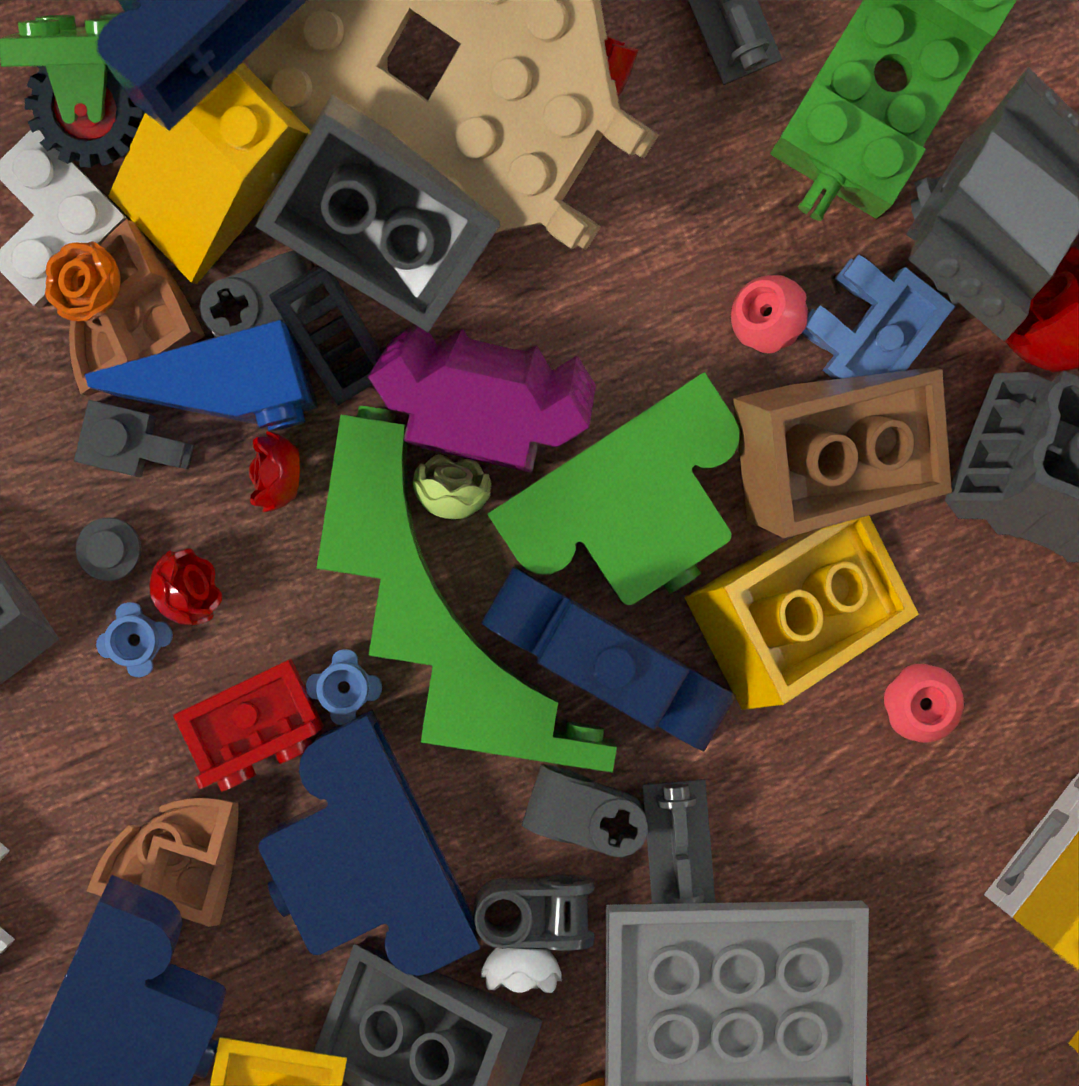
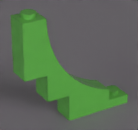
(471, 694)

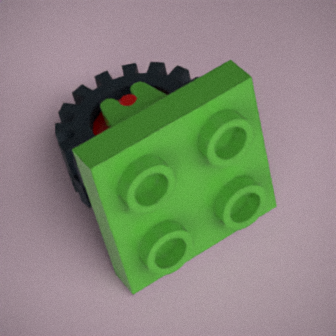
(74, 92)

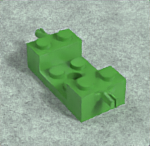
(867, 139)

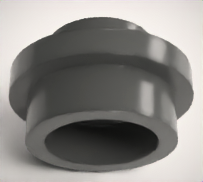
(108, 549)

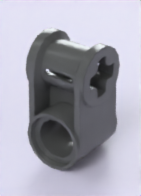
(253, 289)
(572, 810)
(540, 914)

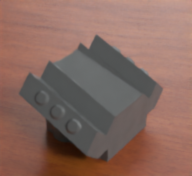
(1004, 207)
(1024, 462)

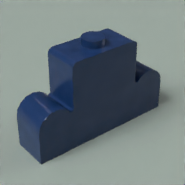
(182, 49)
(608, 660)
(366, 857)
(124, 1006)

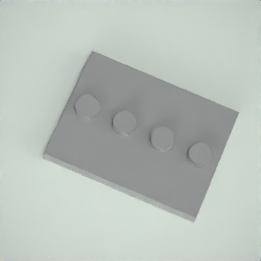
(737, 994)

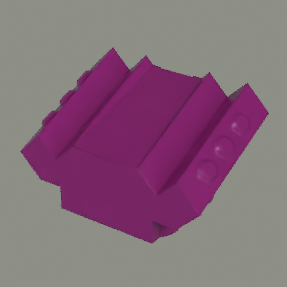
(482, 397)

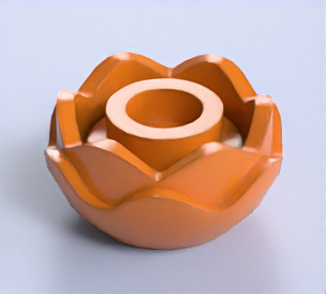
(66, 277)

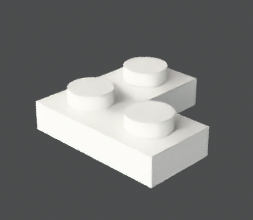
(64, 209)

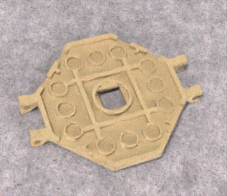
(507, 115)

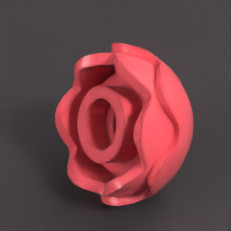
(784, 323)
(904, 697)

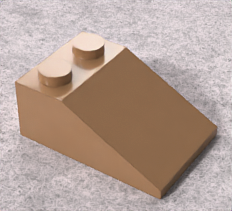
(842, 449)

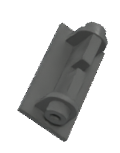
(735, 36)
(679, 842)

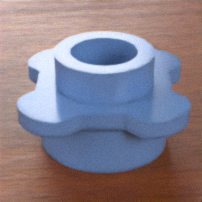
(116, 643)
(325, 687)

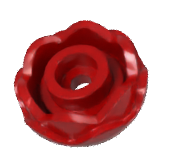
(274, 472)
(184, 587)

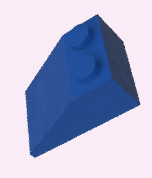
(238, 376)

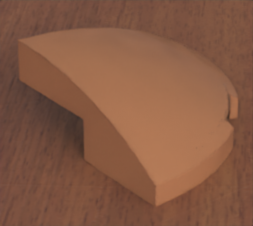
(145, 318)
(178, 855)

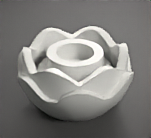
(522, 969)

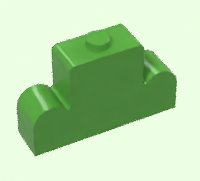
(632, 498)

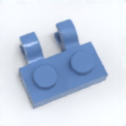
(890, 333)

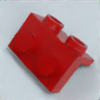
(249, 724)

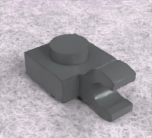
(124, 440)

